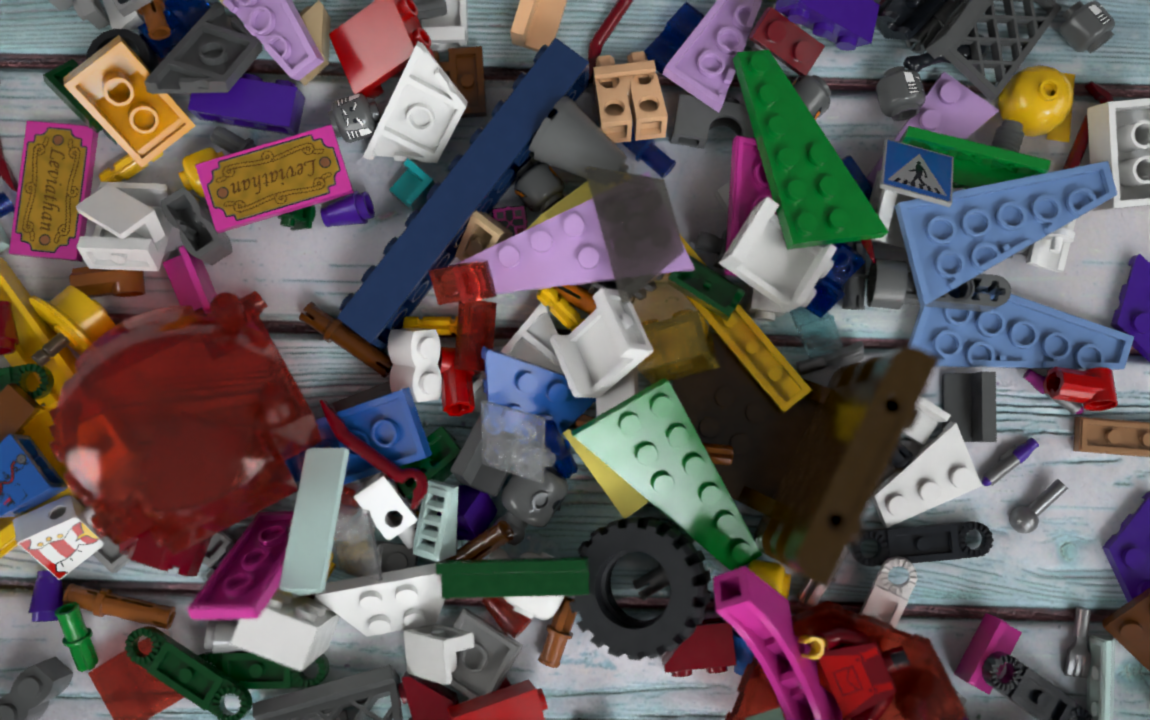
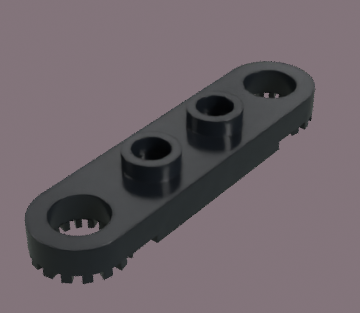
(924, 543)
(1030, 690)

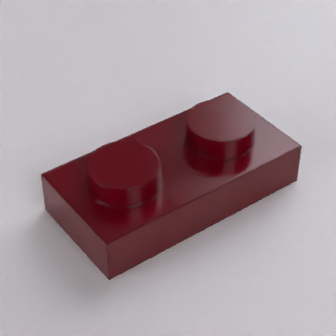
(786, 41)

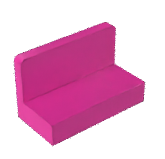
(190, 280)
(990, 637)

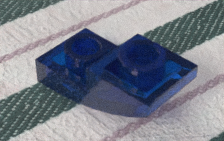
(829, 288)

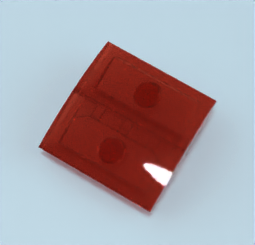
(130, 689)

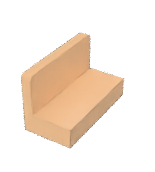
(536, 23)

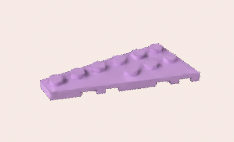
(557, 253)

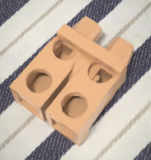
(629, 87)

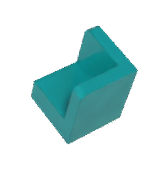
(412, 186)

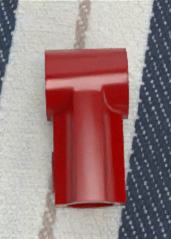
(456, 385)
(1091, 387)

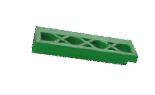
(976, 162)

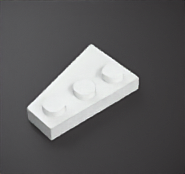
(930, 479)

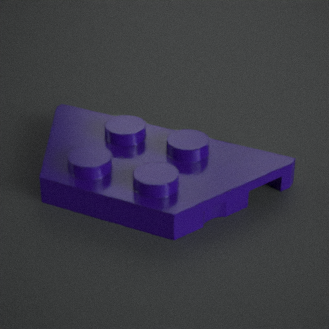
(1134, 306)
(1130, 551)

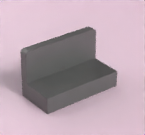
(972, 404)
(469, 466)

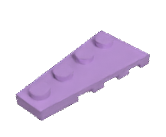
(281, 32)
(706, 58)
(947, 110)

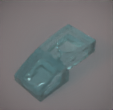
(816, 334)

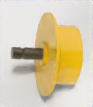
(74, 319)

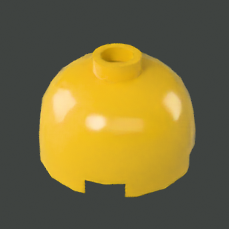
(1037, 99)

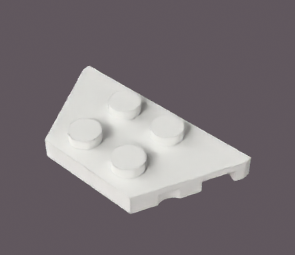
(418, 113)
(529, 344)
(397, 603)

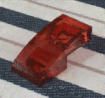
(463, 282)

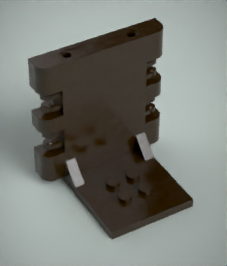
(818, 459)

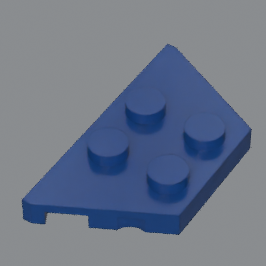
(531, 389)

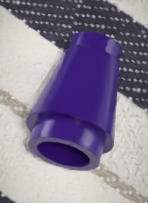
(349, 210)
(46, 597)

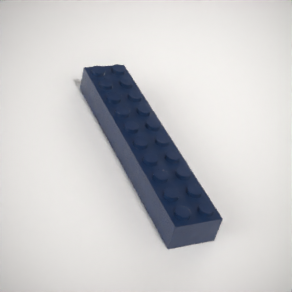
(474, 184)

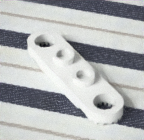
(888, 600)

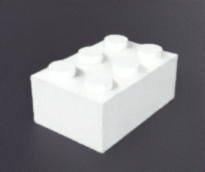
(1122, 137)
(289, 630)

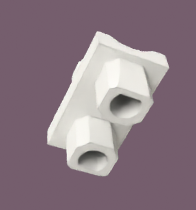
(1053, 249)

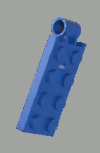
(385, 424)

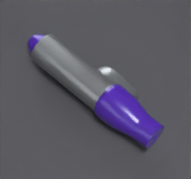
(1009, 460)

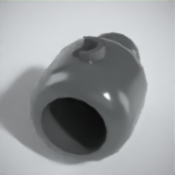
(532, 501)

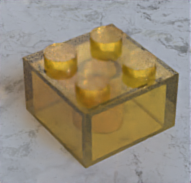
(680, 347)

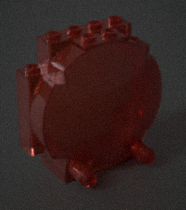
(181, 423)

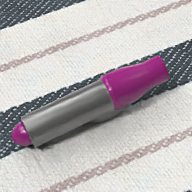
(1036, 381)

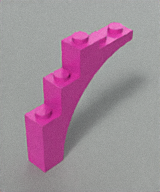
(766, 626)

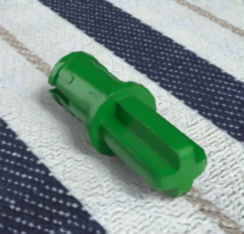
(77, 636)

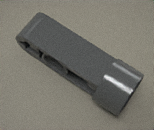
(893, 285)

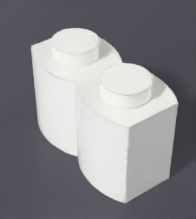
(415, 362)

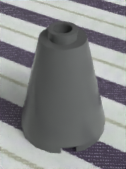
(575, 142)

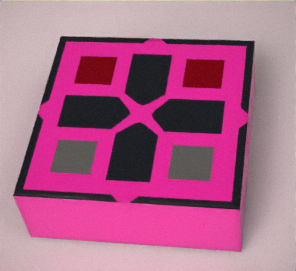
(512, 218)

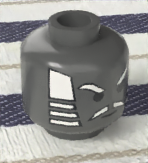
(1087, 26)
(900, 93)
(354, 117)

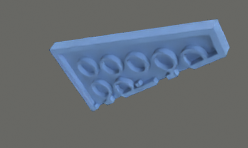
(993, 223)
(1017, 337)

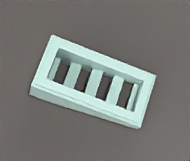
(441, 543)

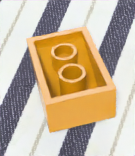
(115, 94)

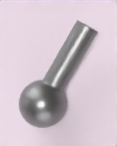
(1025, 518)

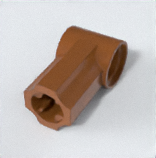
(108, 282)

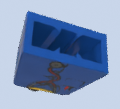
(25, 476)

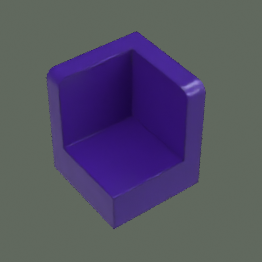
(474, 512)

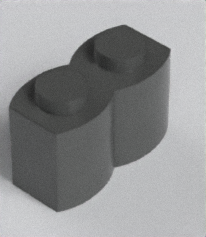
(196, 226)
(34, 690)

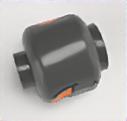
(813, 93)
(538, 186)

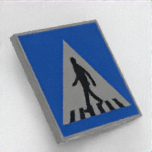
(917, 172)

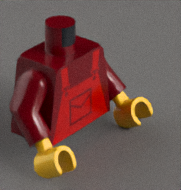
(857, 670)

